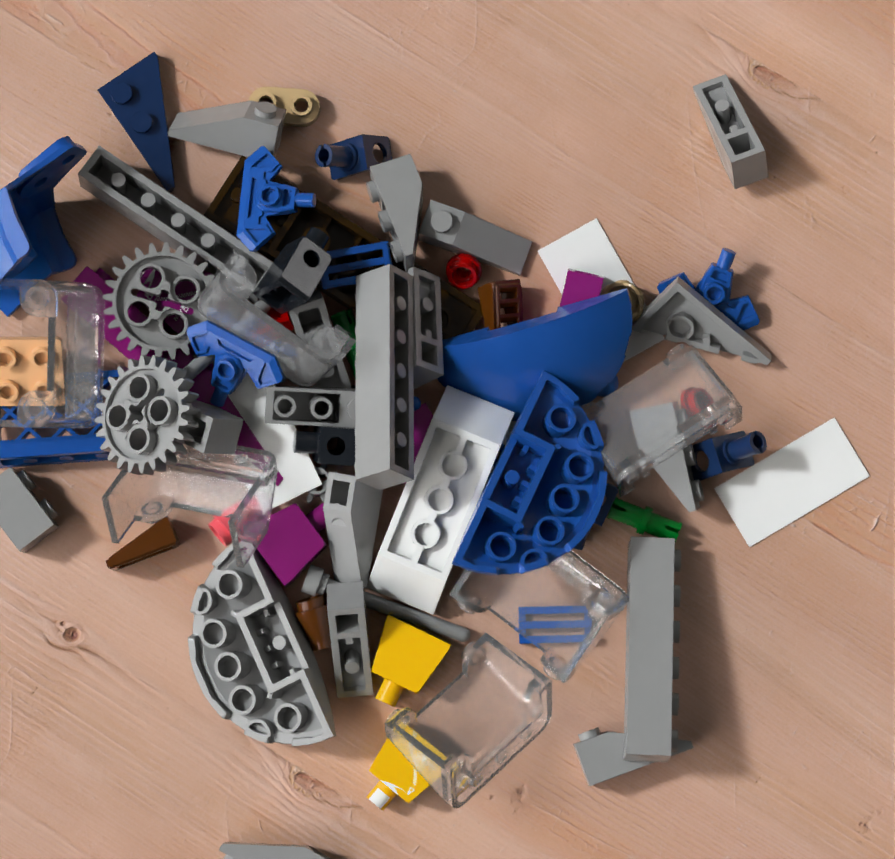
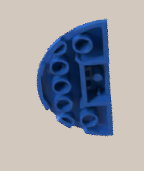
(576, 344)
(541, 488)

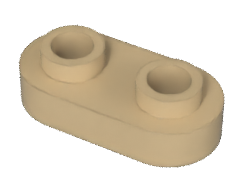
(287, 99)

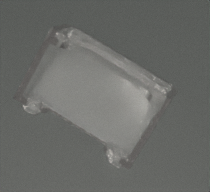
(227, 305)
(661, 415)
(560, 611)
(474, 721)

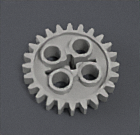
(173, 270)
(147, 415)

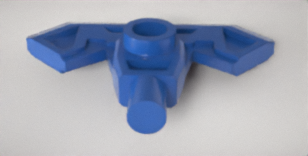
(265, 199)
(716, 288)
(232, 360)

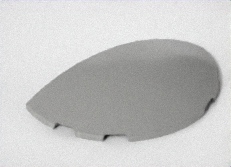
(256, 656)

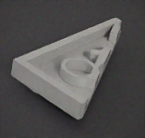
(692, 319)

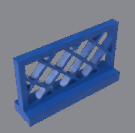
(52, 449)

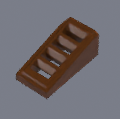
(511, 302)
(153, 541)

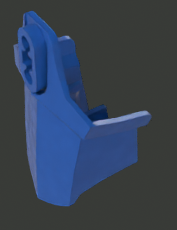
(29, 226)

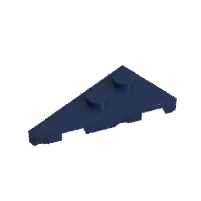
(138, 105)

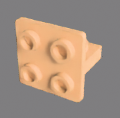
(22, 367)

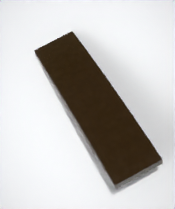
(458, 311)

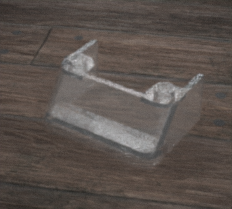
(73, 354)
(214, 484)

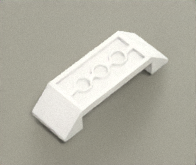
(440, 499)

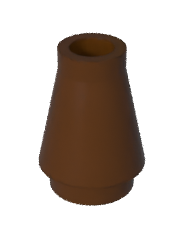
(314, 621)

